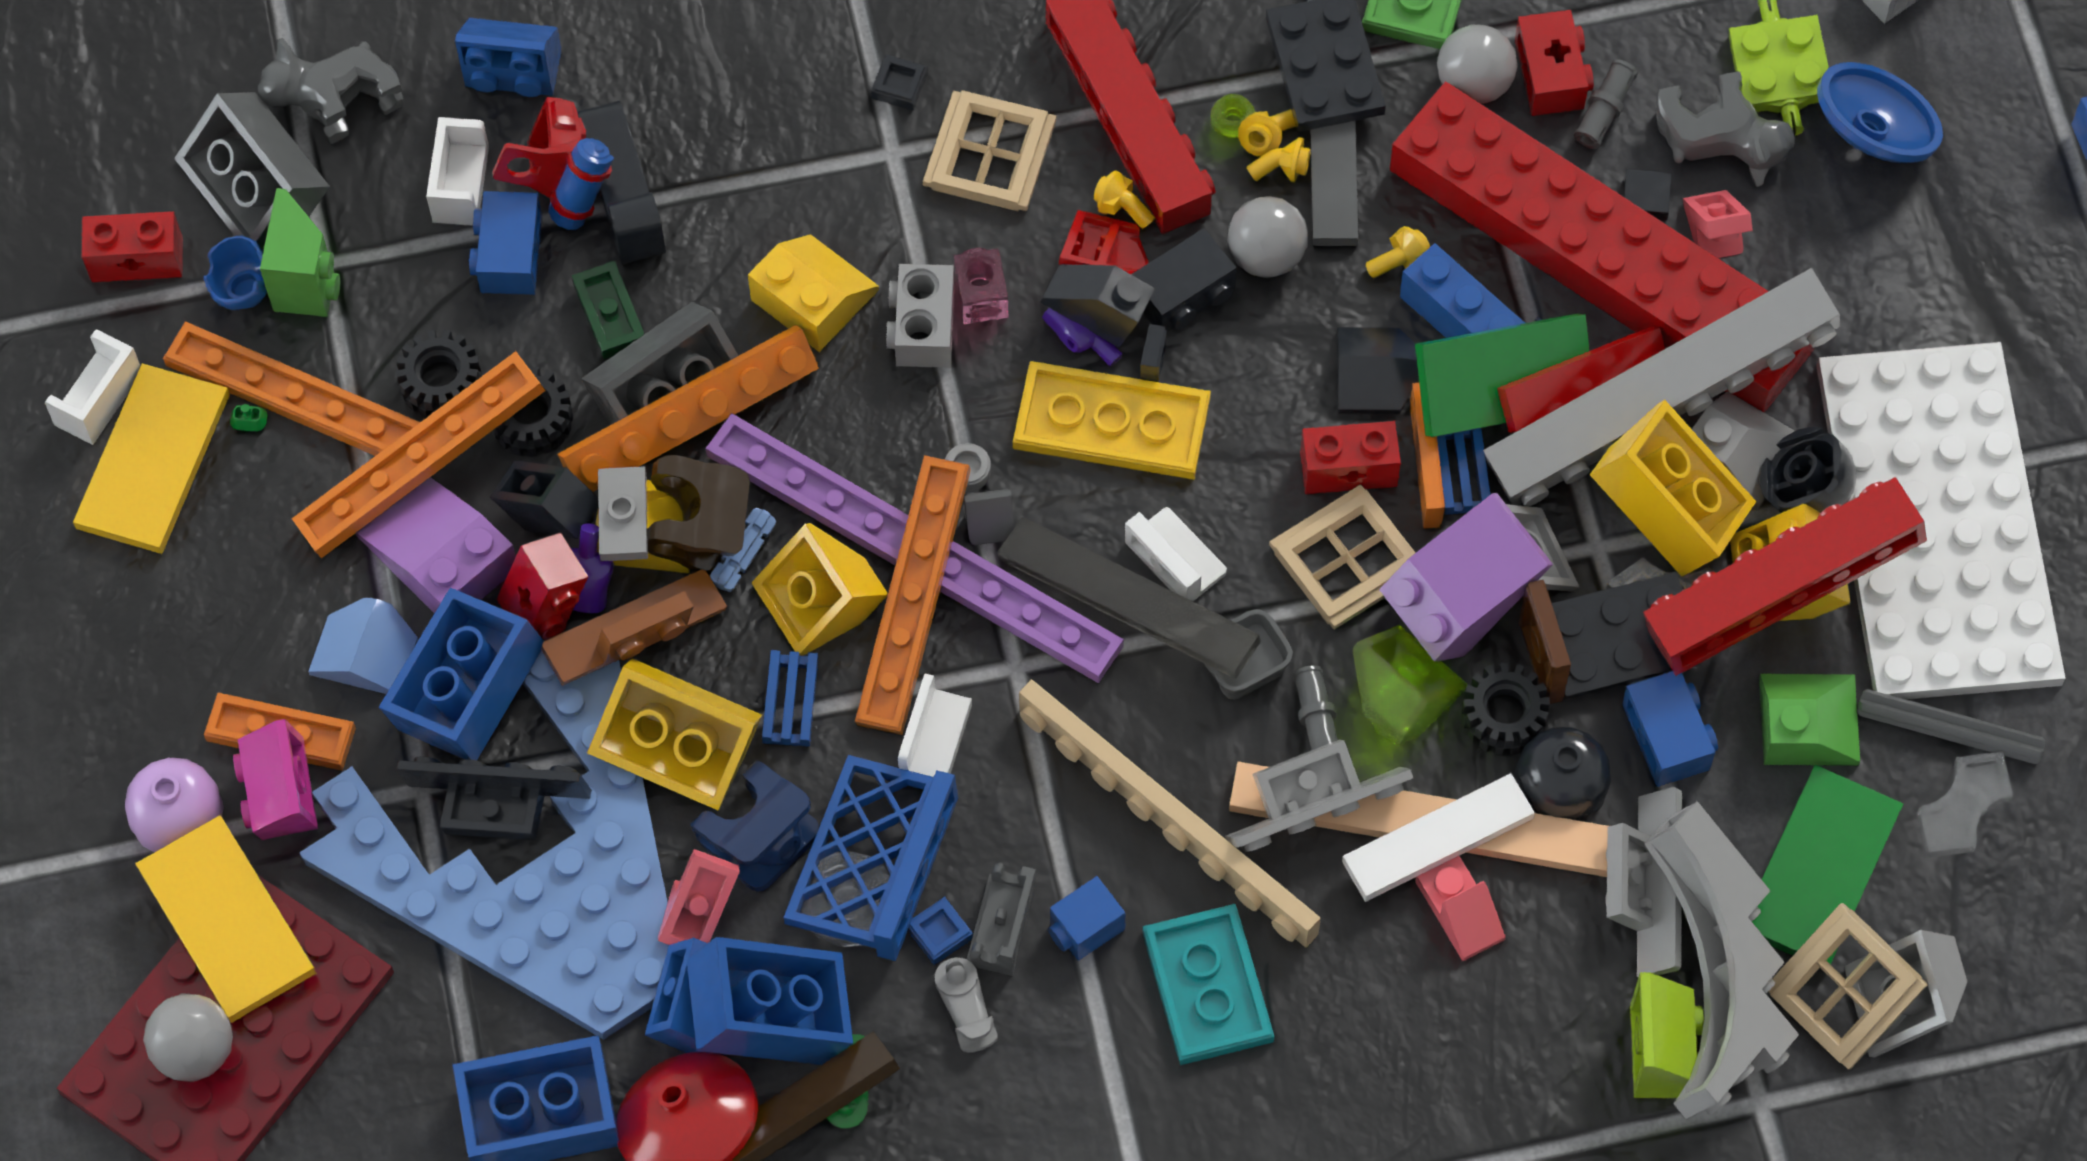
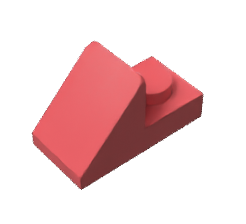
(1717, 222)
(698, 899)
(1462, 907)

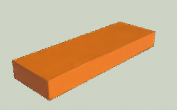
(1427, 465)
(325, 737)

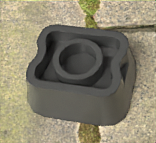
(1267, 661)

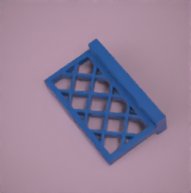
(913, 855)

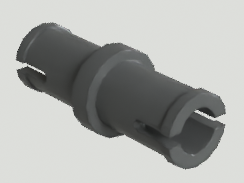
(1605, 104)
(1316, 710)

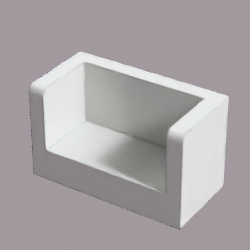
(457, 170)
(97, 390)

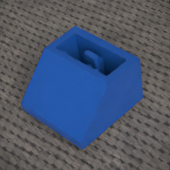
(509, 56)

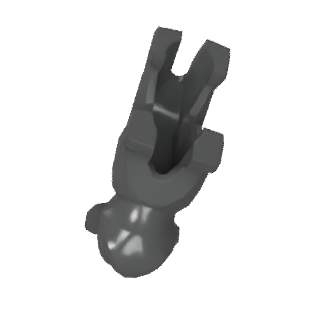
(329, 84)
(1723, 129)

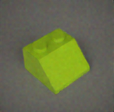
(1663, 1036)

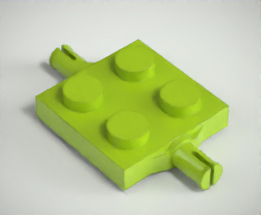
(1779, 62)

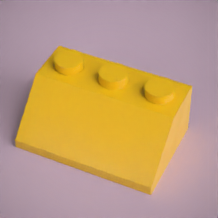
(1674, 489)
(674, 733)

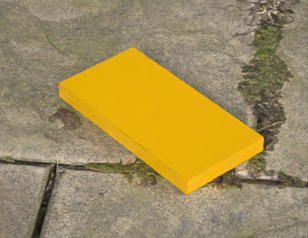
(1112, 420)
(151, 458)
(225, 918)

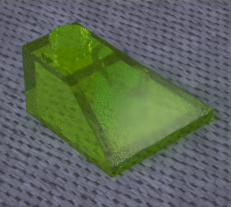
(1402, 684)

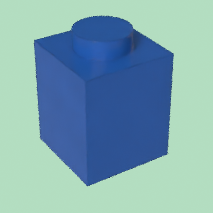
(1086, 919)

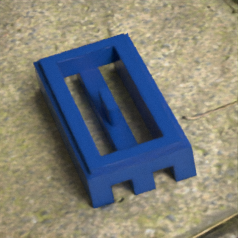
(1480, 468)
(793, 662)

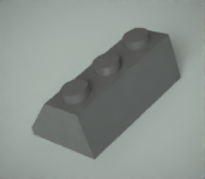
(241, 158)
(660, 362)

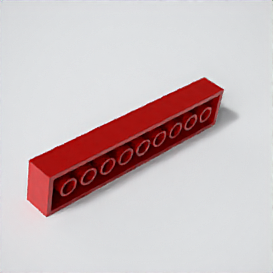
(1574, 227)

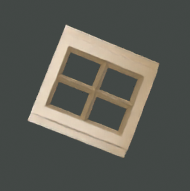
(1027, 161)
(1323, 524)
(1877, 1016)

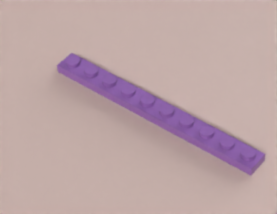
(881, 529)

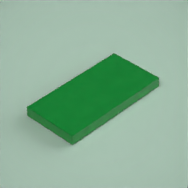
(1464, 371)
(1823, 857)

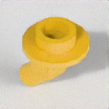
(1262, 132)
(1292, 159)
(1116, 192)
(1407, 246)

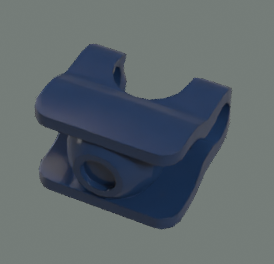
(766, 837)

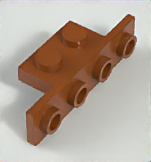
(633, 627)

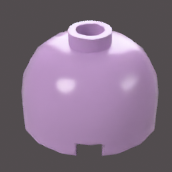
(170, 801)

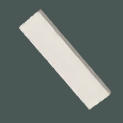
(1438, 837)

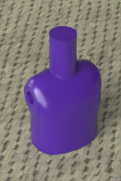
(1079, 338)
(594, 594)

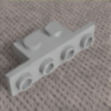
(1311, 787)
(1640, 890)

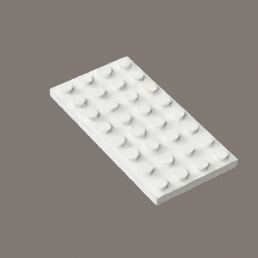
(1974, 597)

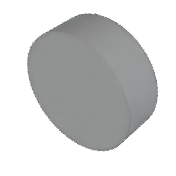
(978, 461)

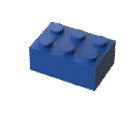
(462, 675)
(769, 1001)
(537, 1103)

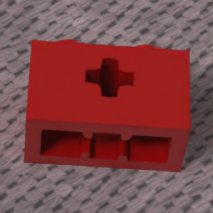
(1552, 62)
(132, 246)
(1350, 457)
(544, 585)

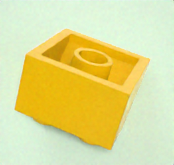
(809, 288)

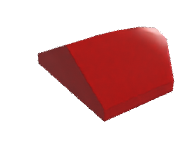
(1103, 241)

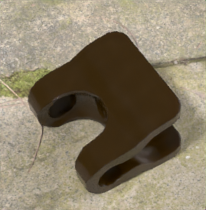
(712, 508)

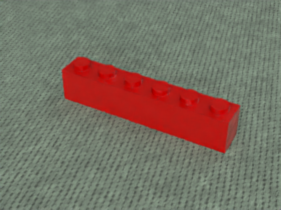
(1131, 111)
(1785, 575)

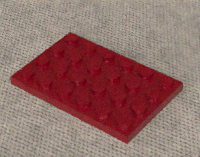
(269, 1057)

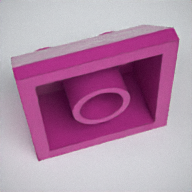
(276, 781)

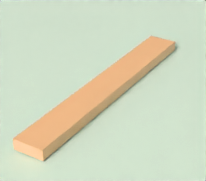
(1541, 841)

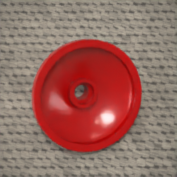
(707, 1121)

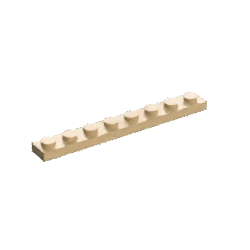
(1179, 824)

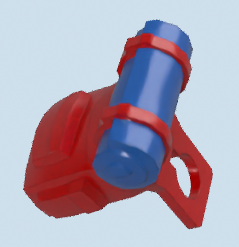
(561, 163)

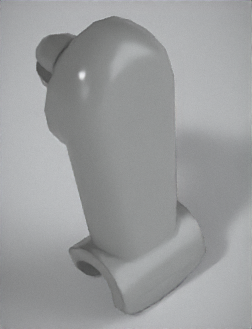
(962, 994)

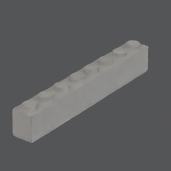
(1684, 375)

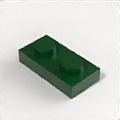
(608, 308)

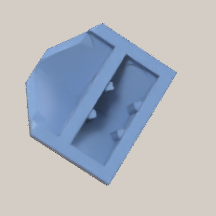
(363, 646)

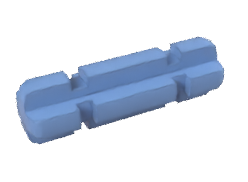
(726, 575)

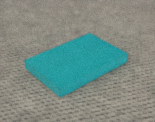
(1208, 984)

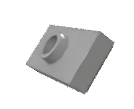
(622, 513)

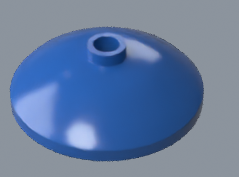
(1879, 113)

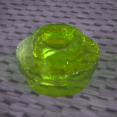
(1230, 105)

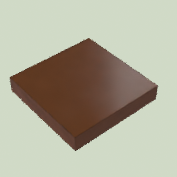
(1544, 640)

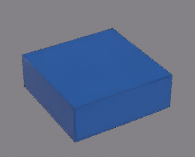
(939, 931)

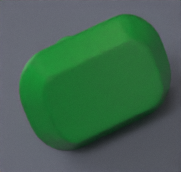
(248, 418)

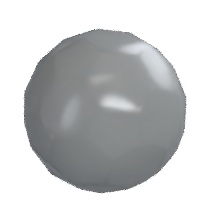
(1478, 62)
(1267, 237)
(188, 1037)

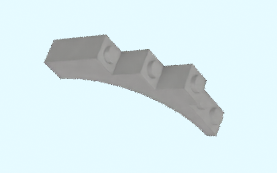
(1736, 962)

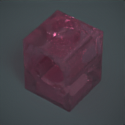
(985, 301)

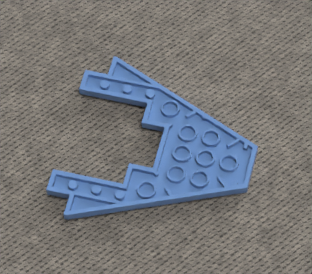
(562, 929)

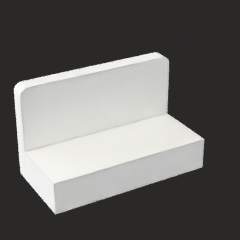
(1174, 553)
(934, 730)

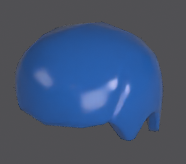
(235, 273)

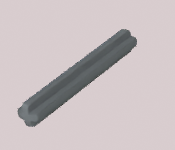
(1951, 726)

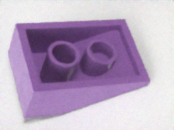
(439, 544)
(1466, 579)

